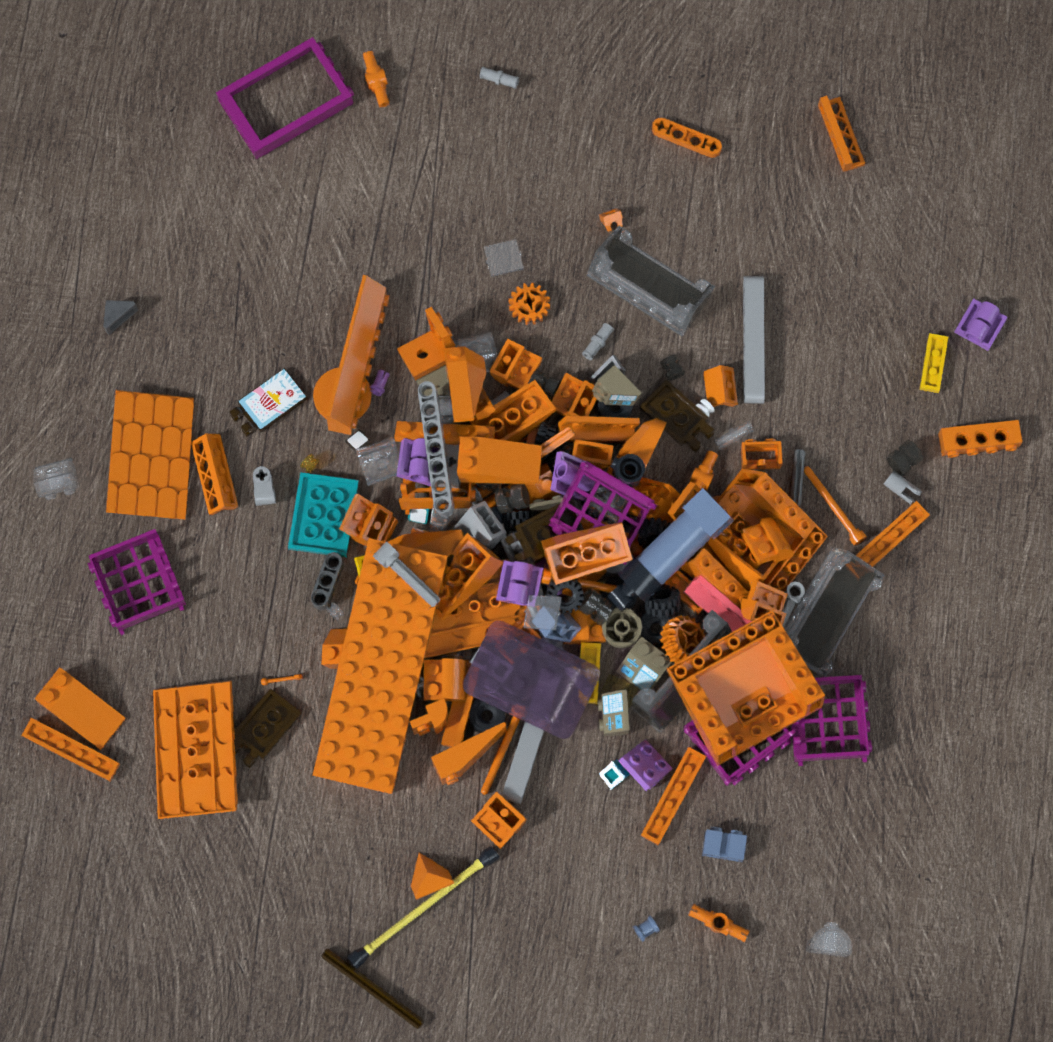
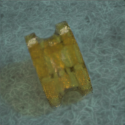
(309, 463)

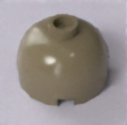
(622, 628)

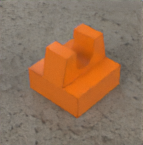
(611, 216)

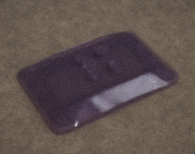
(531, 679)

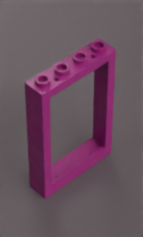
(297, 127)

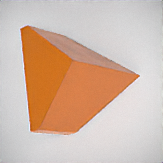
(595, 453)
(429, 877)

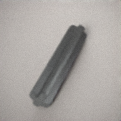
(797, 476)

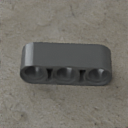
(327, 572)

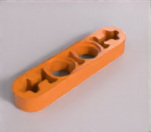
(687, 135)

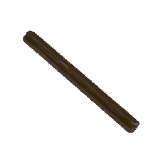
(372, 989)

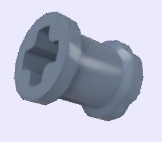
(646, 928)

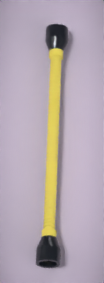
(359, 956)

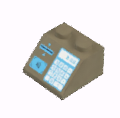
(616, 389)
(644, 665)
(614, 713)

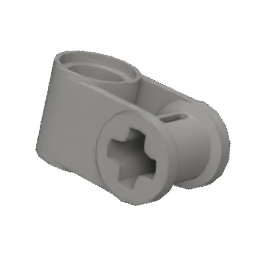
(263, 490)

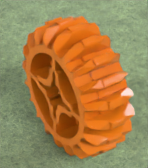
(681, 637)

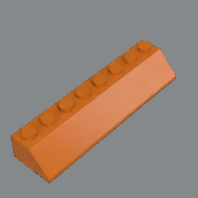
(356, 356)

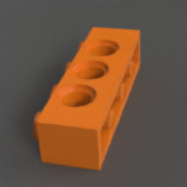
(1008, 429)

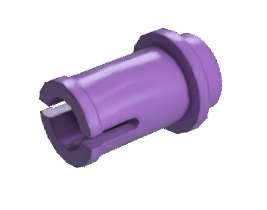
(377, 387)

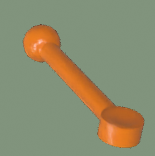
(264, 681)

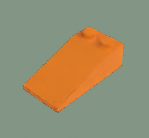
(518, 413)
(498, 461)
(586, 551)
(80, 708)
(459, 758)

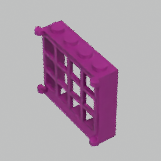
(614, 485)
(165, 572)
(800, 740)
(736, 777)

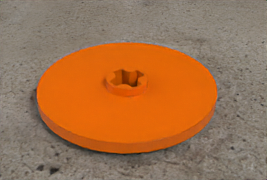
(324, 389)

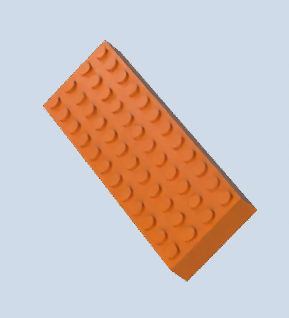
(379, 671)

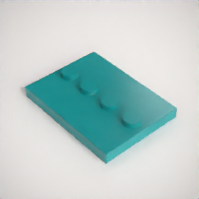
(319, 514)

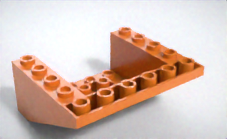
(747, 501)
(746, 687)

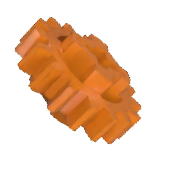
(522, 305)

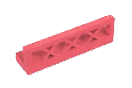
(710, 599)

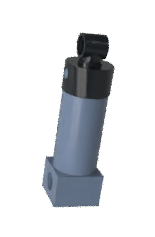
(671, 550)

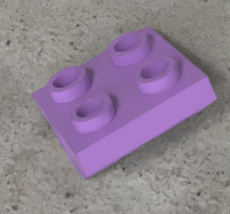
(981, 323)
(414, 462)
(564, 473)
(518, 582)
(645, 765)

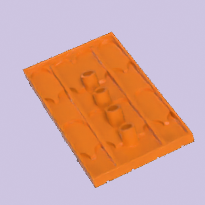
(150, 454)
(471, 620)
(195, 749)

